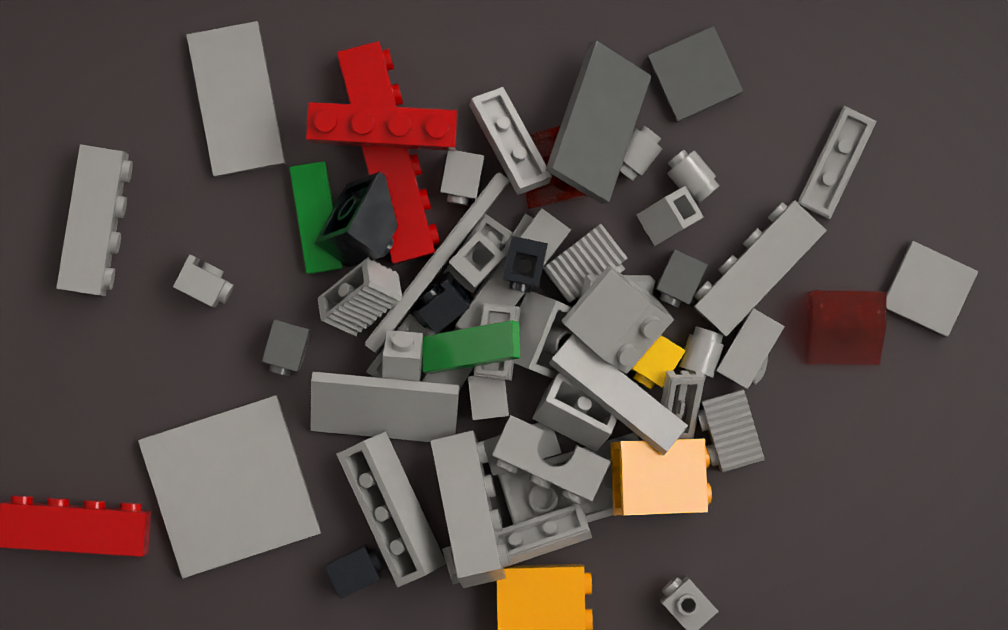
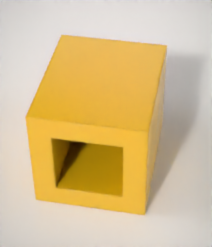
(657, 360)

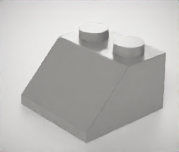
(618, 319)
(541, 332)

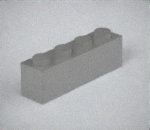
(94, 220)
(759, 268)
(391, 509)
(468, 509)

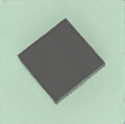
(695, 74)

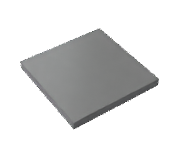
(229, 486)

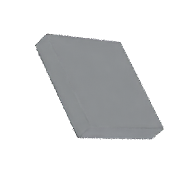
(929, 288)

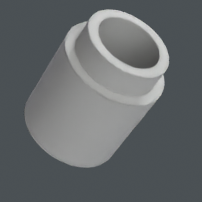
(640, 152)
(692, 173)
(702, 352)

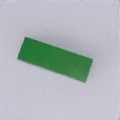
(313, 208)
(471, 347)

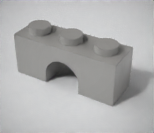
(578, 475)

